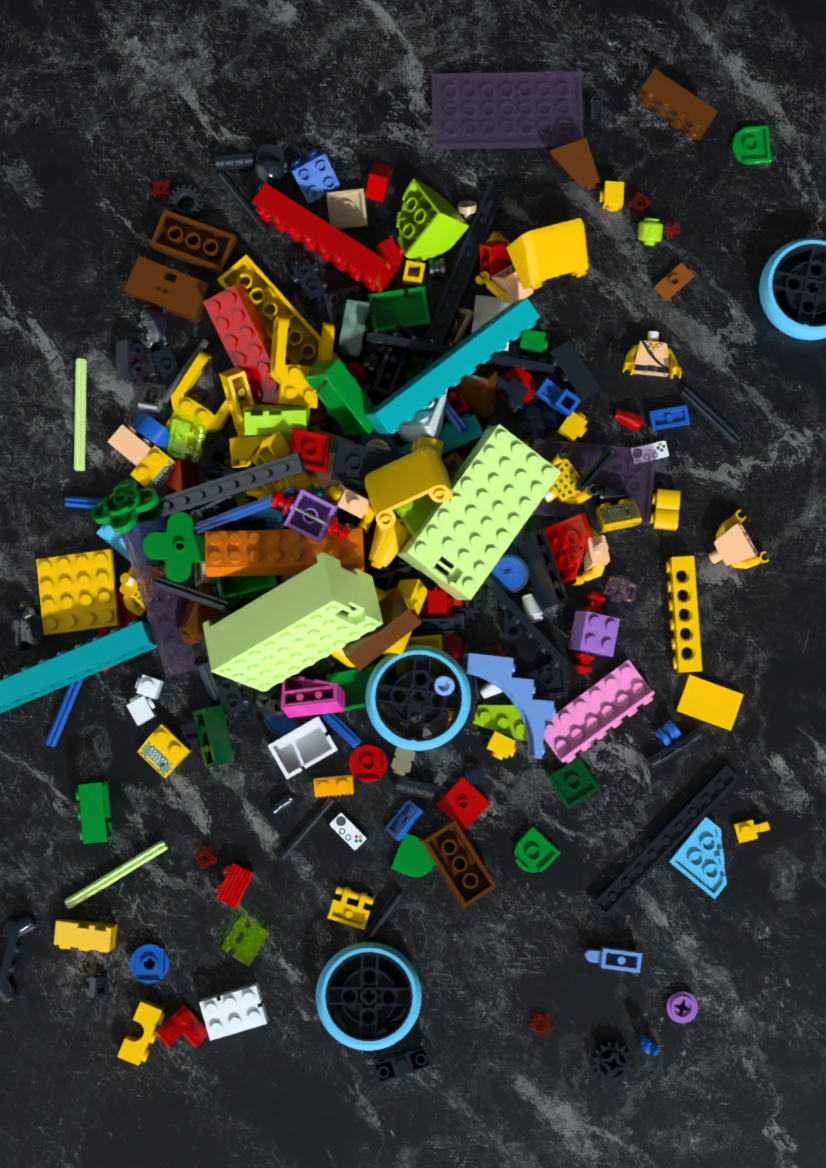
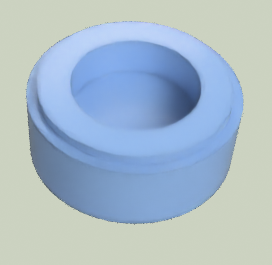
(444, 685)

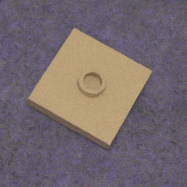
(347, 209)

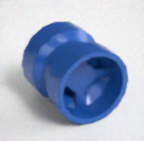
(670, 729)

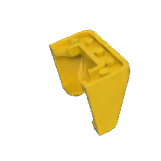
(550, 253)
(405, 481)

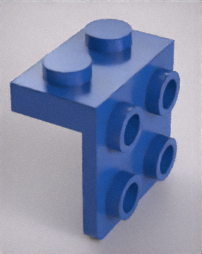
(314, 175)

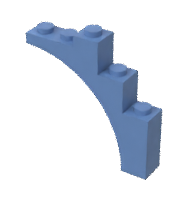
(533, 712)

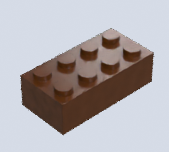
(676, 105)
(193, 242)
(458, 864)

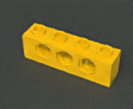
(238, 396)

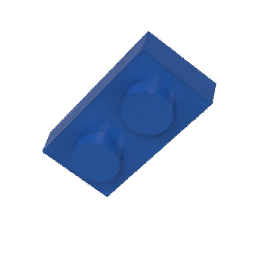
(669, 418)
(403, 820)

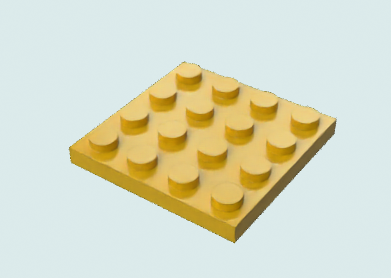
(78, 592)

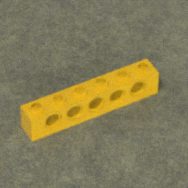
(686, 565)

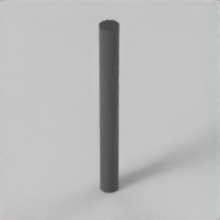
(167, 395)

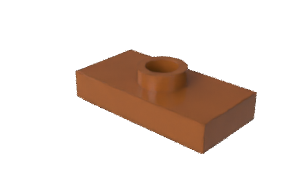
(673, 282)

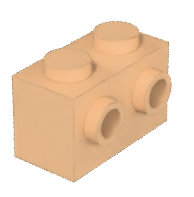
(129, 444)

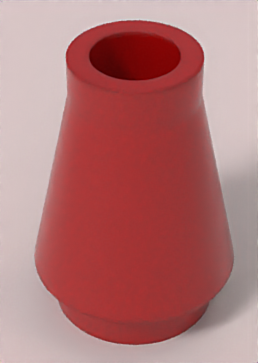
(629, 419)

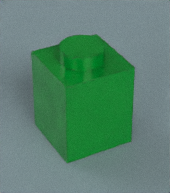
(533, 342)

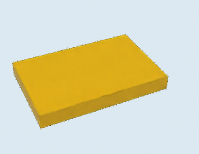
(709, 702)

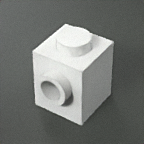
(149, 686)
(141, 709)

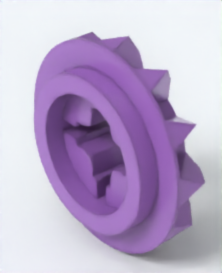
(686, 1015)

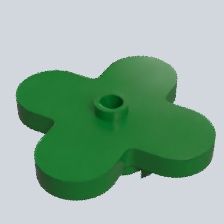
(124, 505)
(163, 547)

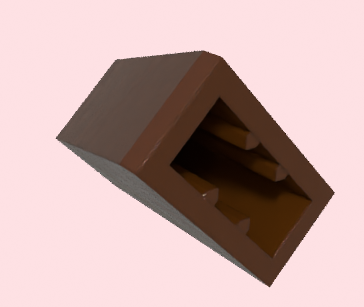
(577, 163)
(480, 391)
(195, 615)

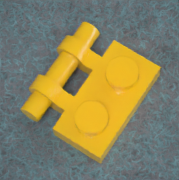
(348, 913)

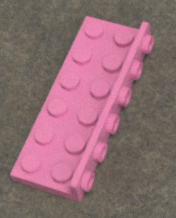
(597, 711)

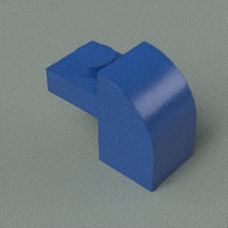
(557, 399)
(152, 431)

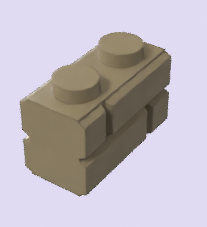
(402, 761)

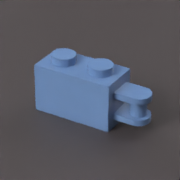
(615, 958)

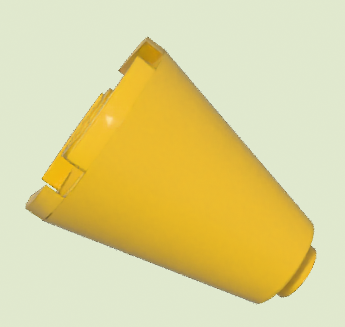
(387, 544)

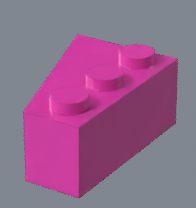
(310, 697)

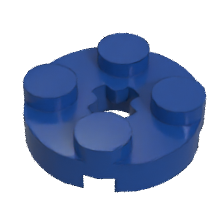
(158, 955)

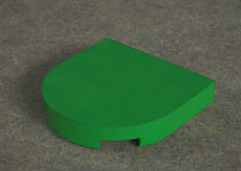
(752, 145)
(534, 852)
(412, 858)

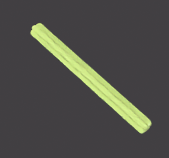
(80, 414)
(115, 874)

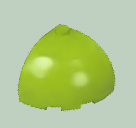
(427, 223)

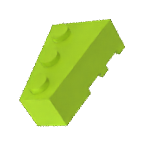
(272, 418)

